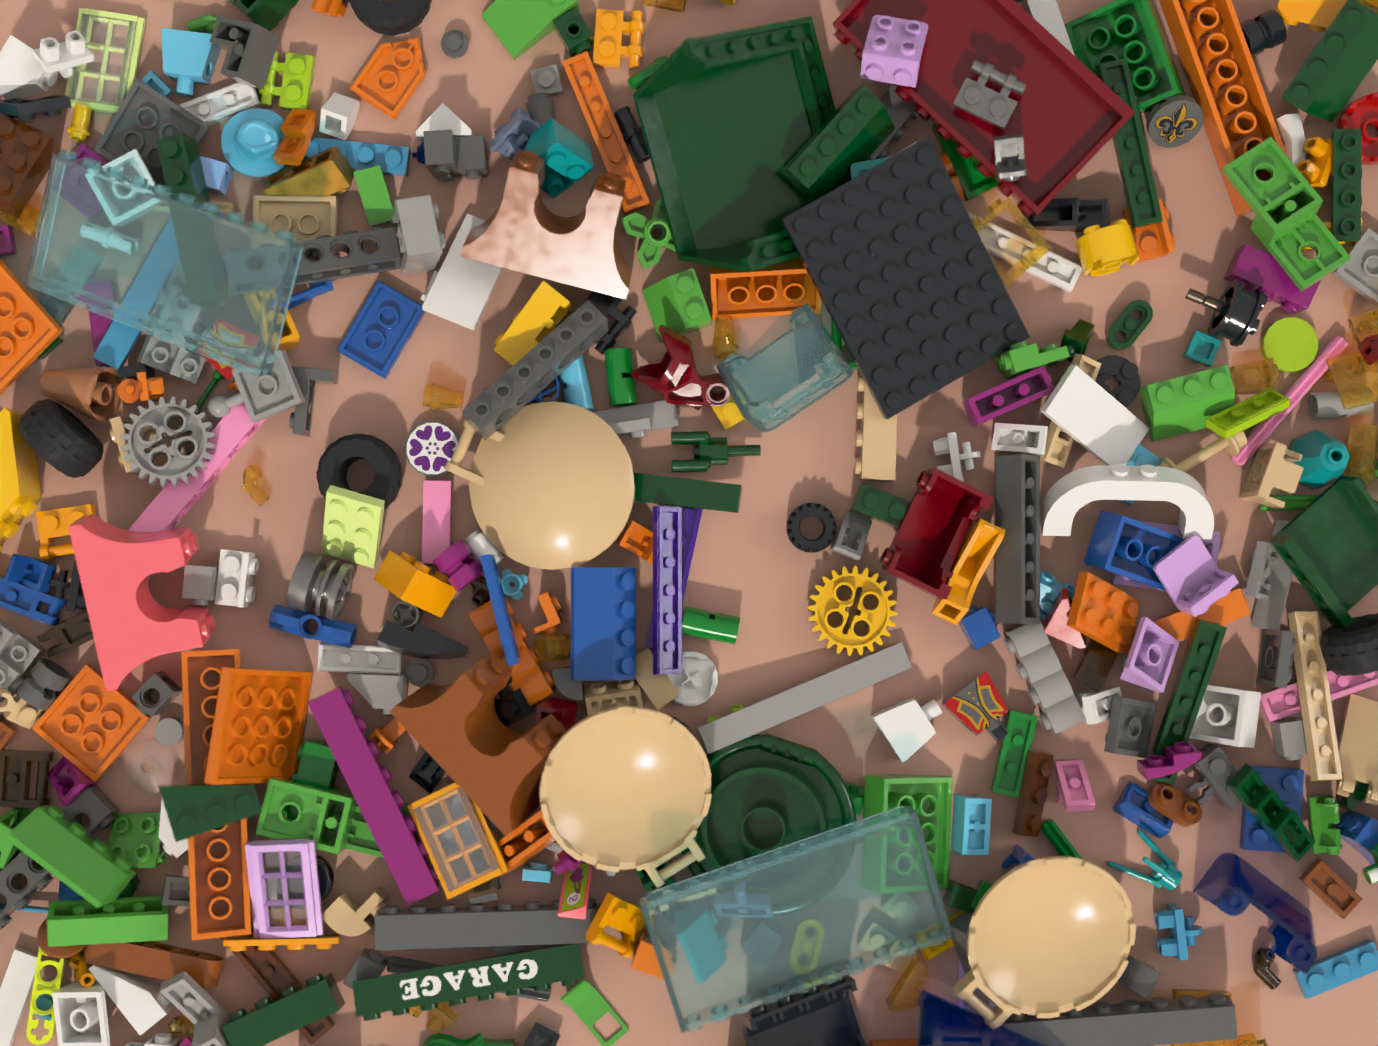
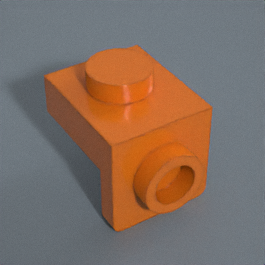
(637, 540)
(551, 608)

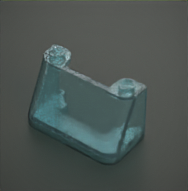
(786, 372)

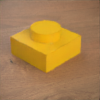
(728, 414)

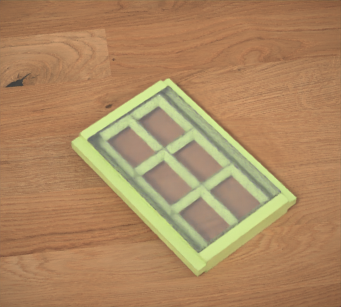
(116, 49)

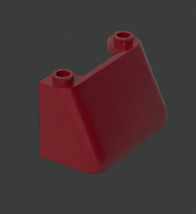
(933, 531)

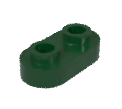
(1128, 325)

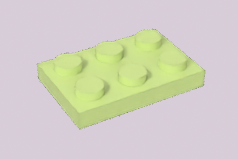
(352, 526)

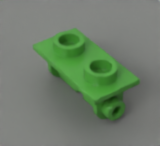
(1323, 816)

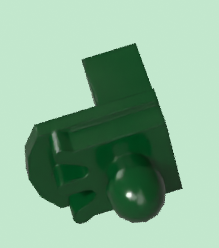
(1077, 338)

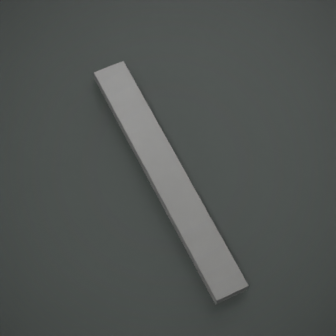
(804, 697)

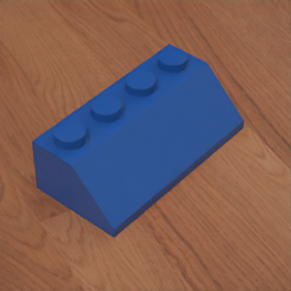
(603, 623)

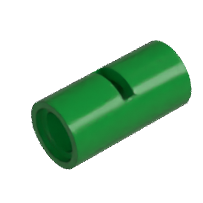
(620, 382)
(710, 626)

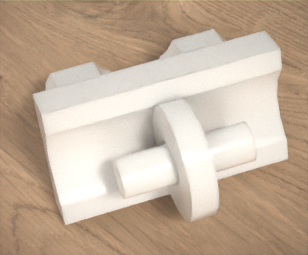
(64, 55)
(950, 446)

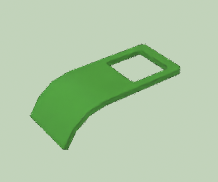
(590, 1007)

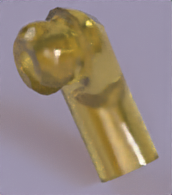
(252, 484)
(181, 1026)

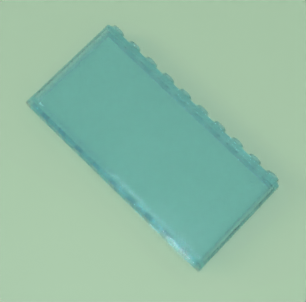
(164, 263)
(796, 917)

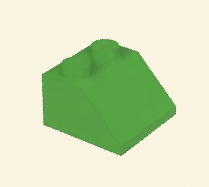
(678, 303)

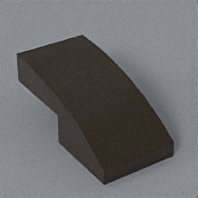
(1095, 665)

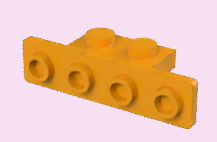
(294, 943)

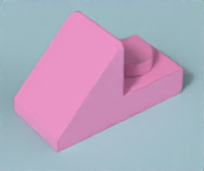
(1073, 786)

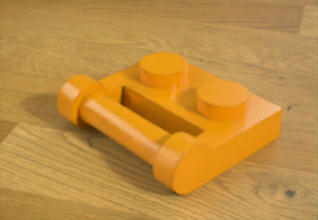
(55, 524)
(621, 916)

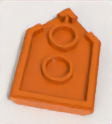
(391, 76)

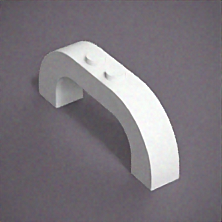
(1126, 483)

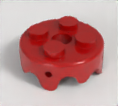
(1357, 116)

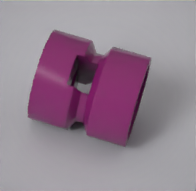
(458, 565)

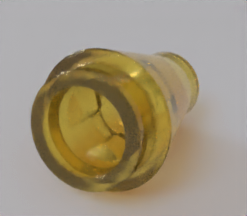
(724, 338)
(441, 397)

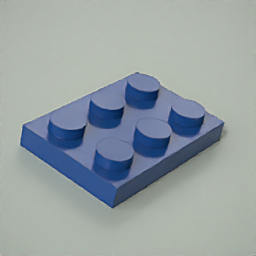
(1289, 787)

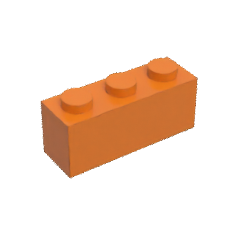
(525, 841)

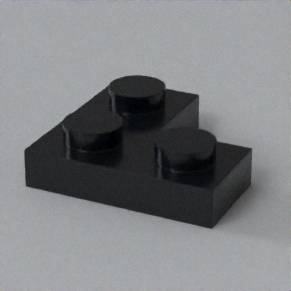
(27, 108)

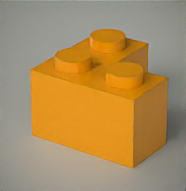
(414, 583)

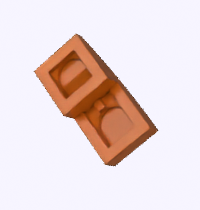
(297, 132)

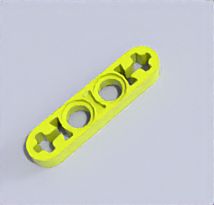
(43, 987)

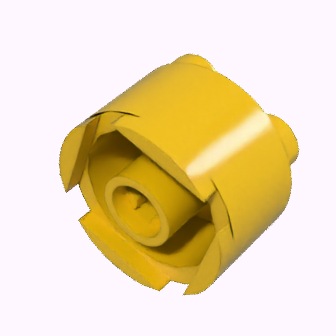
(1106, 248)

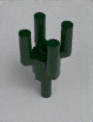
(708, 451)

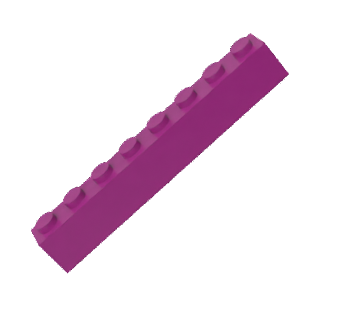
(374, 794)

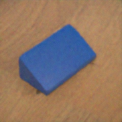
(1135, 807)

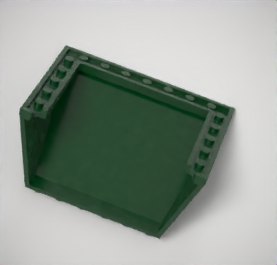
(723, 128)

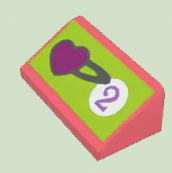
(576, 892)

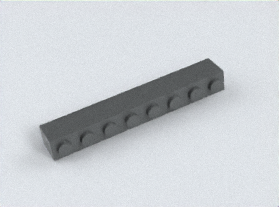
(478, 926)
(1134, 1023)

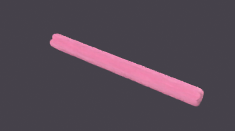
(1295, 394)

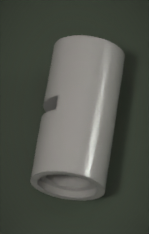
(1329, 405)

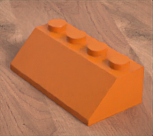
(762, 292)

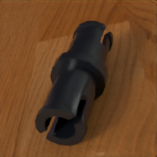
(632, 134)

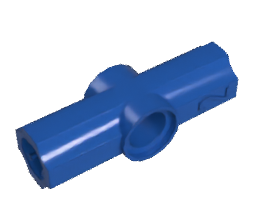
(297, 622)

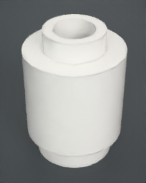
(481, 545)

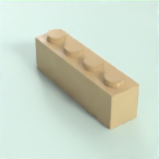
(875, 439)

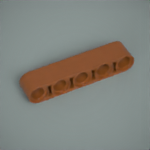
(157, 961)

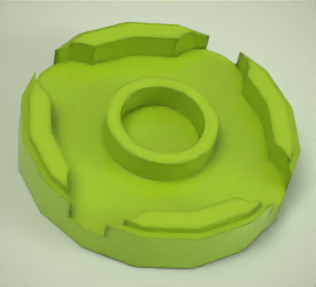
(1290, 344)

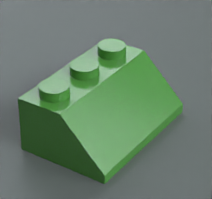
(1186, 402)

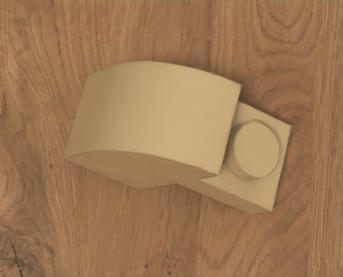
(350, 918)

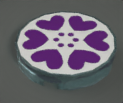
(431, 447)

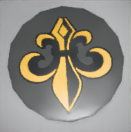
(1174, 121)

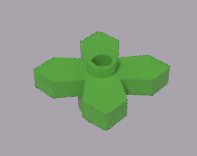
(641, 227)

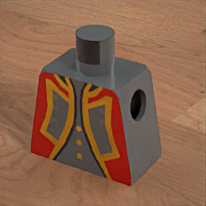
(979, 707)

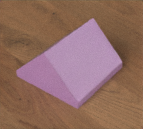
(1150, 656)

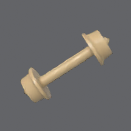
(1231, 445)

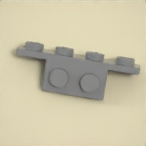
(640, 418)
(1268, 583)

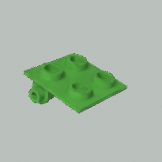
(137, 839)

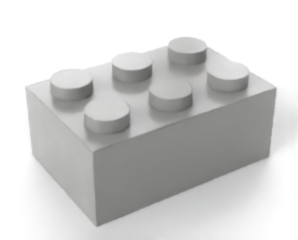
(417, 234)

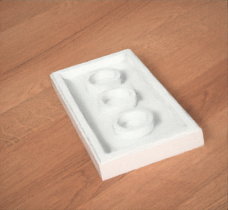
(462, 283)
(1094, 418)

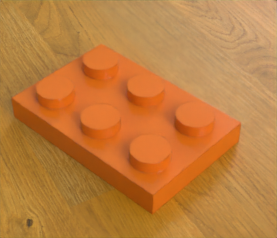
(1103, 612)

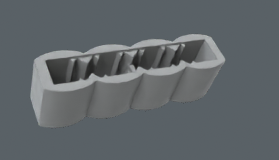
(1045, 677)

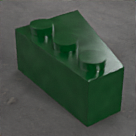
(205, 807)

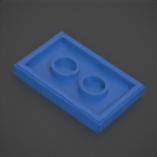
(381, 329)

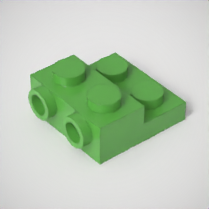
(1025, 358)

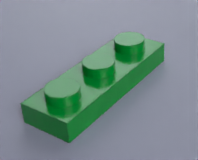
(1013, 753)

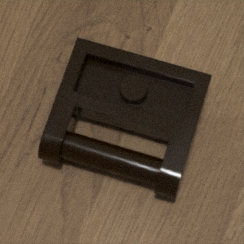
(15, 778)

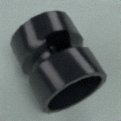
(1264, 32)

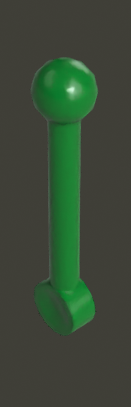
(217, 377)

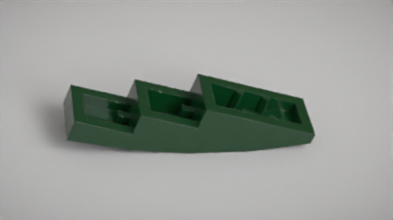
(1271, 812)

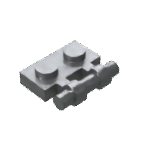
(985, 102)

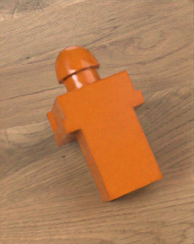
(386, 737)

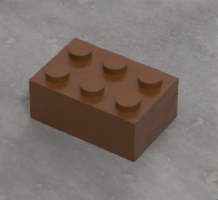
(23, 163)

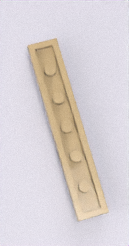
(1315, 697)

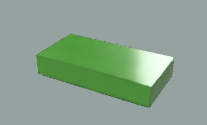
(374, 195)

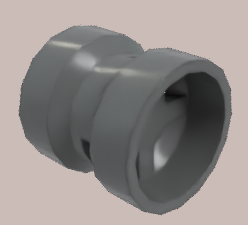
(402, 614)

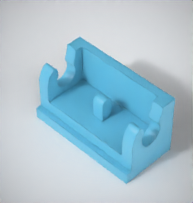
(971, 824)

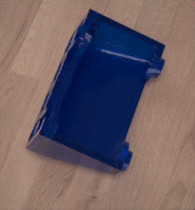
(1235, 884)

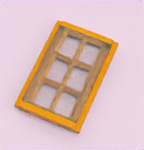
(457, 840)

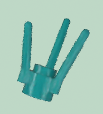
(1164, 872)

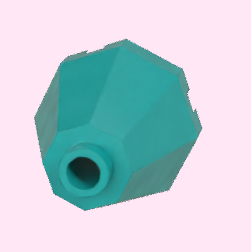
(1322, 458)

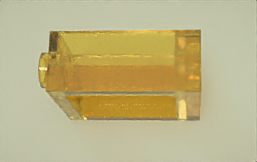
(1028, 259)

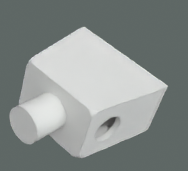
(907, 725)

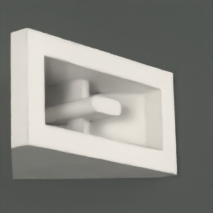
(443, 119)

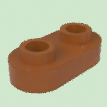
(1176, 805)

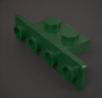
(1346, 184)

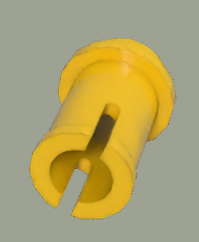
(80, 123)

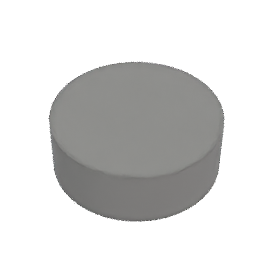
(169, 731)

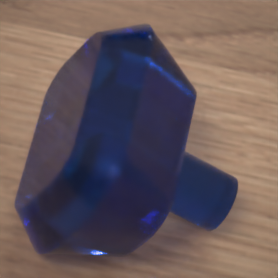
(420, 154)

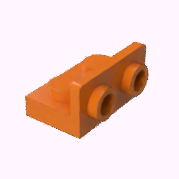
(1153, 240)

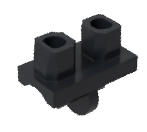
(75, 599)

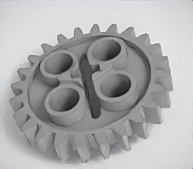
(159, 418)

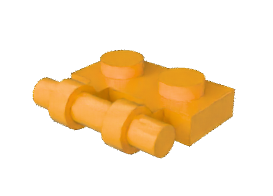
(609, 36)

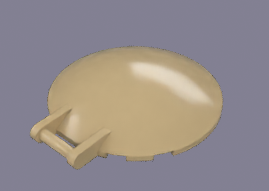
(549, 485)
(627, 792)
(1047, 940)

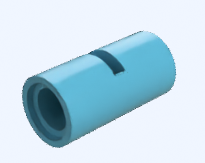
(576, 385)

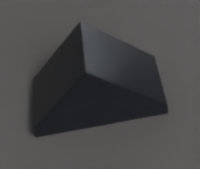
(427, 773)

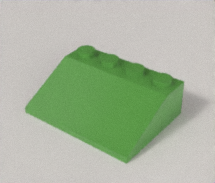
(929, 798)

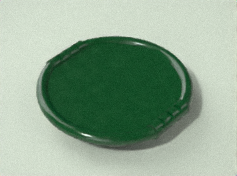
(767, 798)

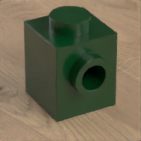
(573, 32)

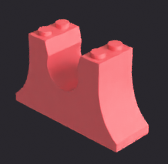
(121, 610)

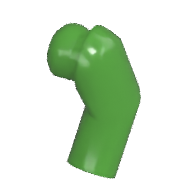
(203, 23)

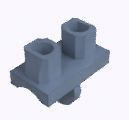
(514, 135)

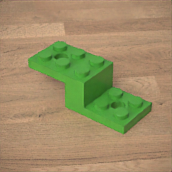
(1286, 213)
(323, 816)

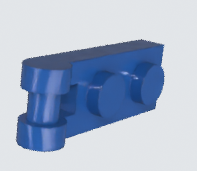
(28, 601)

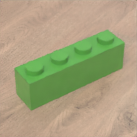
(116, 922)

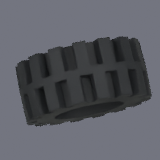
(825, 517)

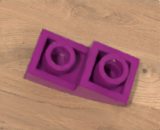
(1176, 759)

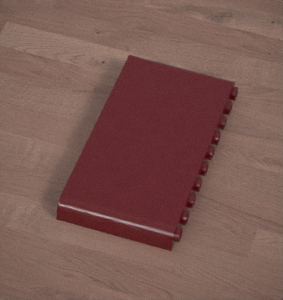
(1062, 112)

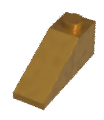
(316, 176)

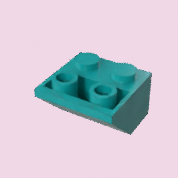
(564, 156)

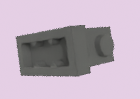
(307, 377)

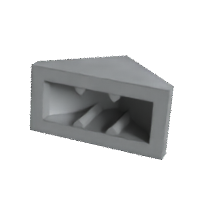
(851, 536)

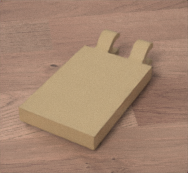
(1359, 747)

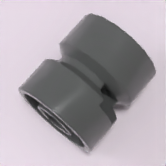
(42, 686)

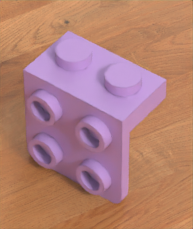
(893, 50)
(1193, 577)

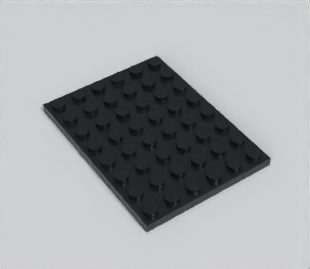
(905, 277)

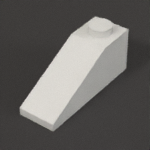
(134, 996)

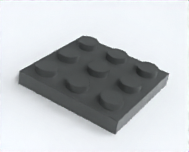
(144, 119)

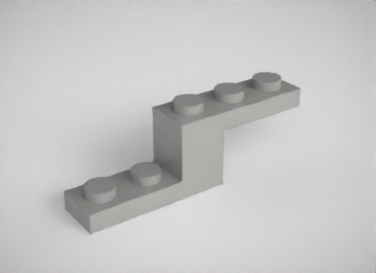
(199, 1008)

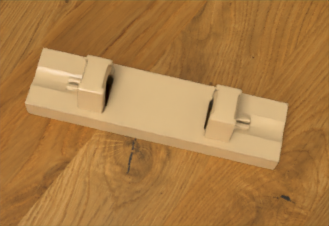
(1059, 444)

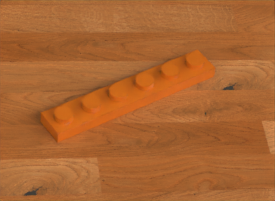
(605, 129)

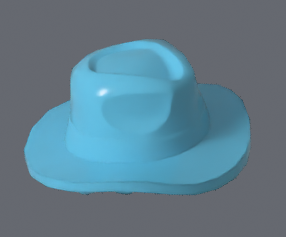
(251, 141)

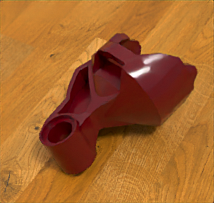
(678, 376)

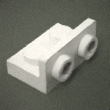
(236, 578)

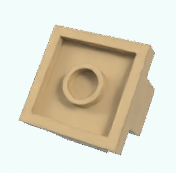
(1270, 474)

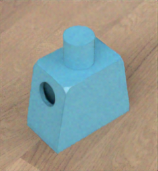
(188, 58)

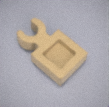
(18, 710)

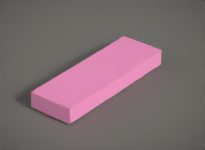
(436, 519)

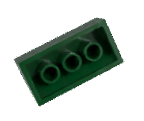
(1337, 62)
(843, 139)

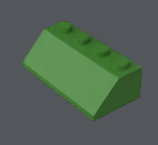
(72, 855)

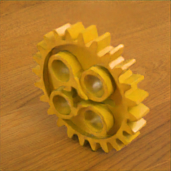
(876, 618)

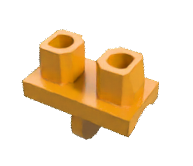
(1318, 166)

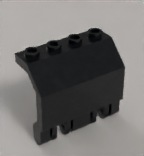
(807, 1019)

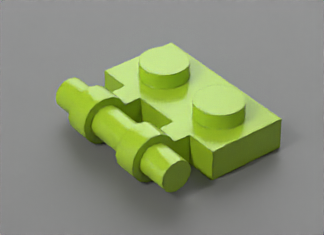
(296, 82)

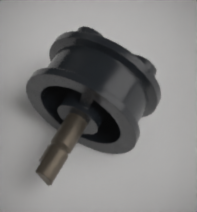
(1234, 312)

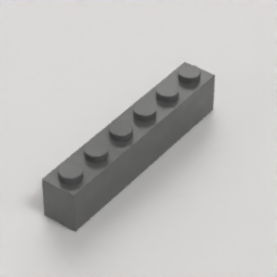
(1019, 552)

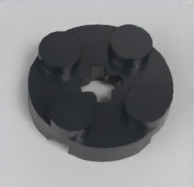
(1125, 374)

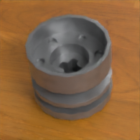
(316, 584)

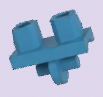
(1179, 931)

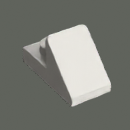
(1019, 438)
(1097, 704)

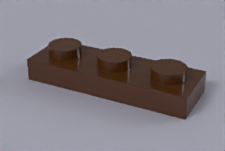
(1033, 794)

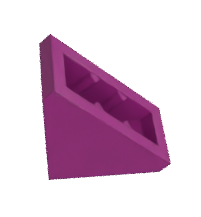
(69, 781)

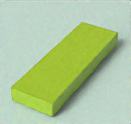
(1247, 413)

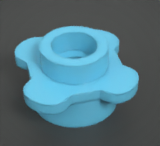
(519, 580)

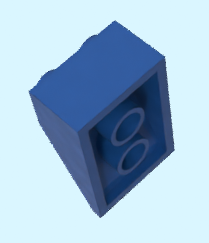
(1129, 548)

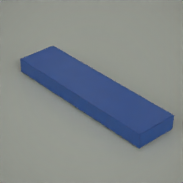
(500, 609)

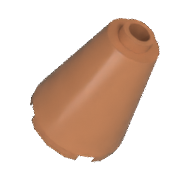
(83, 389)

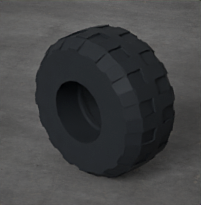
(391, 17)
(60, 438)
(350, 448)
(1352, 648)

